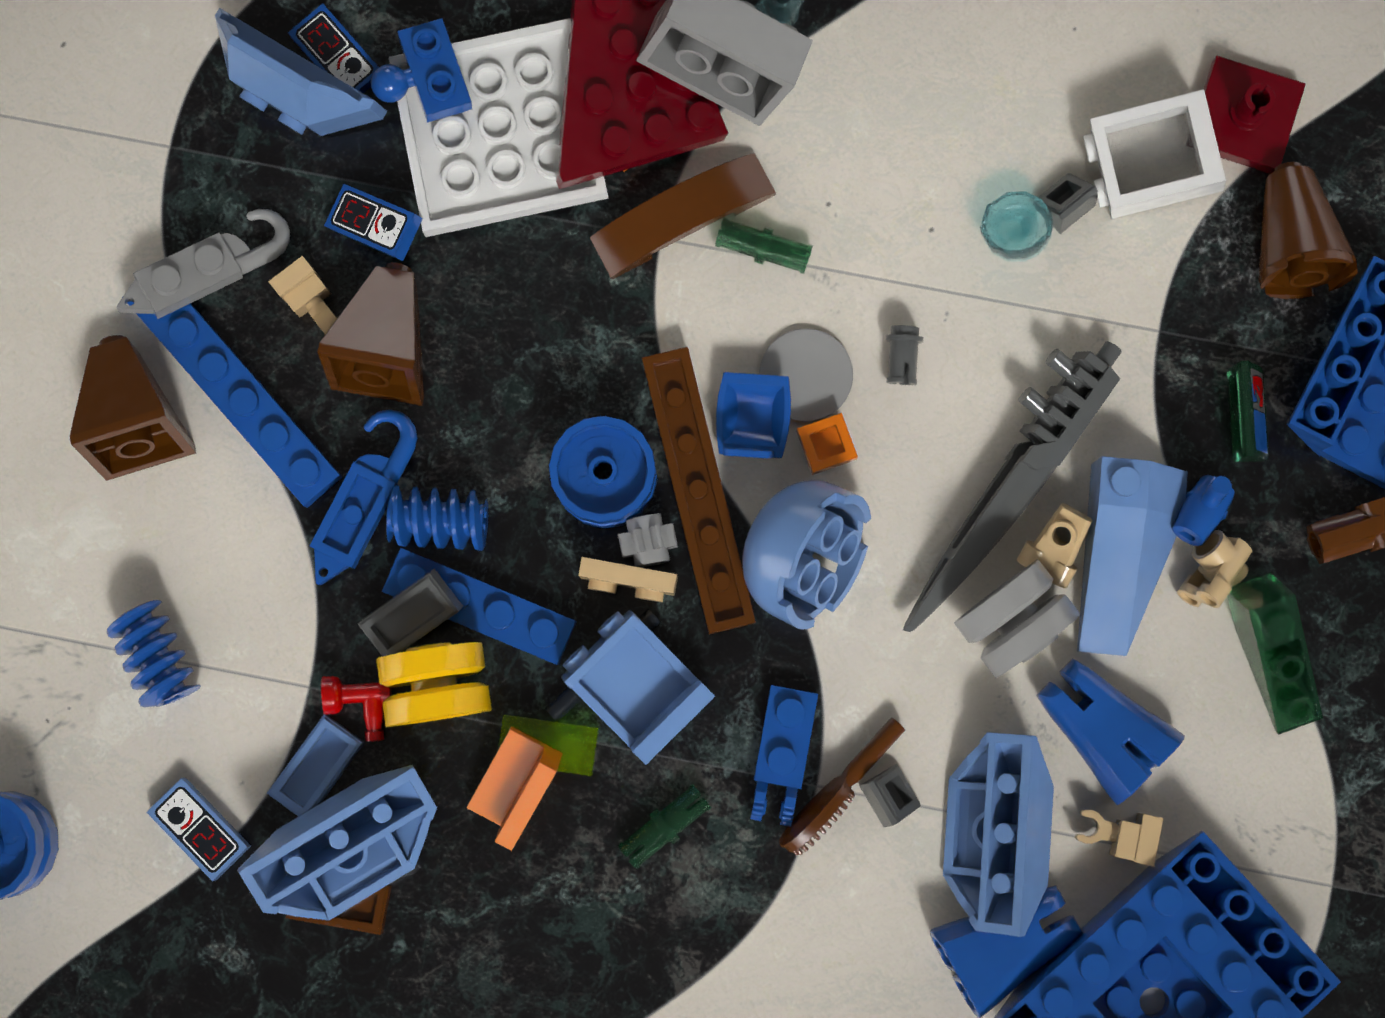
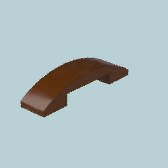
(680, 212)

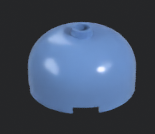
(781, 544)

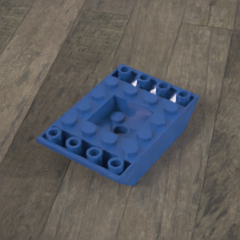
(1192, 933)

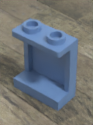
(636, 685)

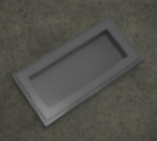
(410, 614)

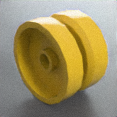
(433, 683)

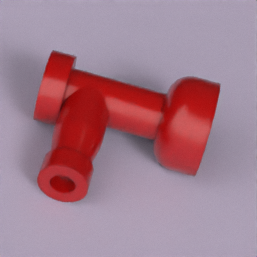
(372, 696)

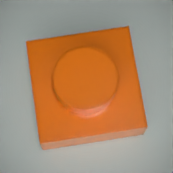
(826, 443)

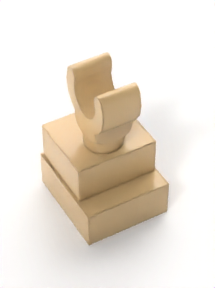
(304, 292)
(1129, 840)

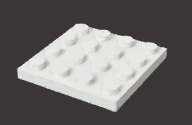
(505, 150)

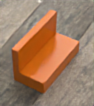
(515, 784)

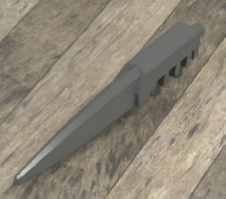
(1027, 467)

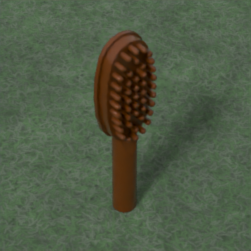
(832, 796)

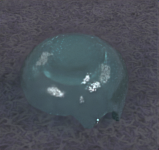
(1017, 226)

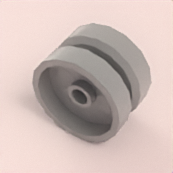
(1021, 624)

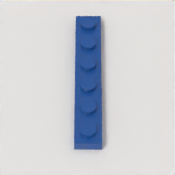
(244, 402)

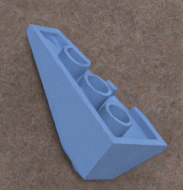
(1125, 548)

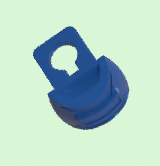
(753, 415)

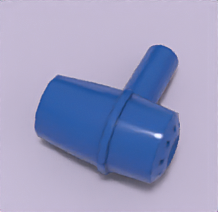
(1204, 509)

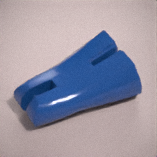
(1109, 730)
(996, 964)

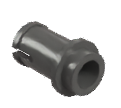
(903, 354)

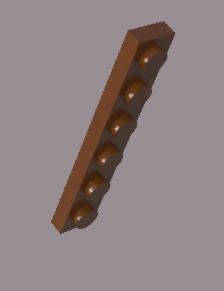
(698, 490)

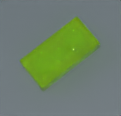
(574, 741)

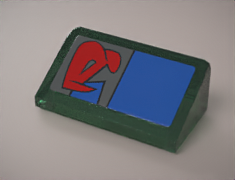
(1247, 412)

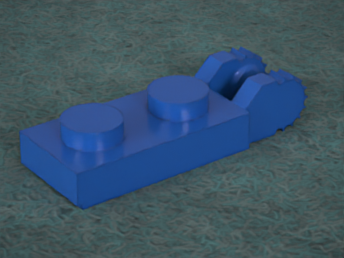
(783, 748)

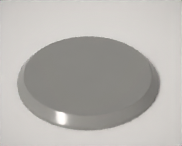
(816, 369)

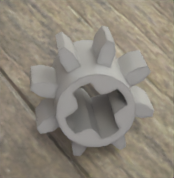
(647, 540)

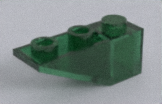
(1276, 650)

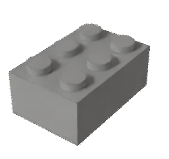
(726, 54)

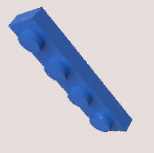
(490, 609)

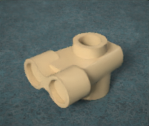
(1053, 552)
(1221, 566)

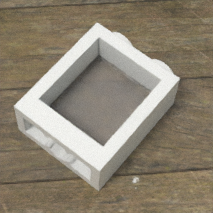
(1150, 156)

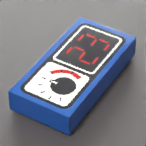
(333, 49)
(373, 222)

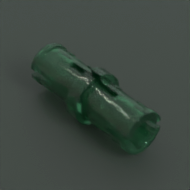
(763, 245)
(664, 826)

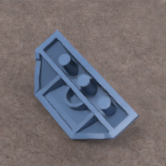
(290, 83)
(999, 833)
(342, 847)

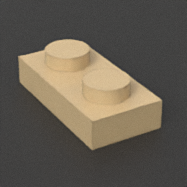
(606, 576)

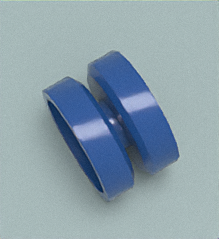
(583, 452)
(26, 843)

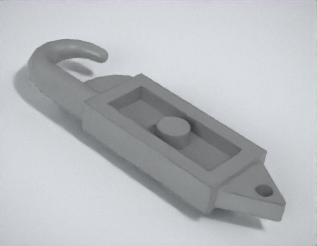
(202, 269)

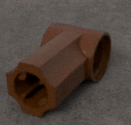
(1348, 532)

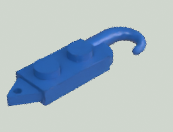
(361, 500)

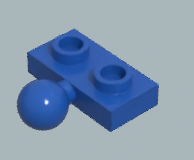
(430, 69)

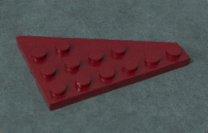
(618, 108)

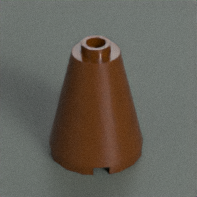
(1301, 237)

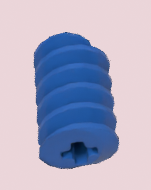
(437, 519)
(151, 656)

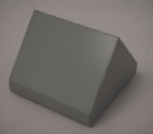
(1069, 201)
(890, 796)

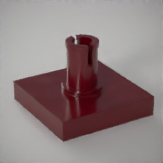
(1251, 112)

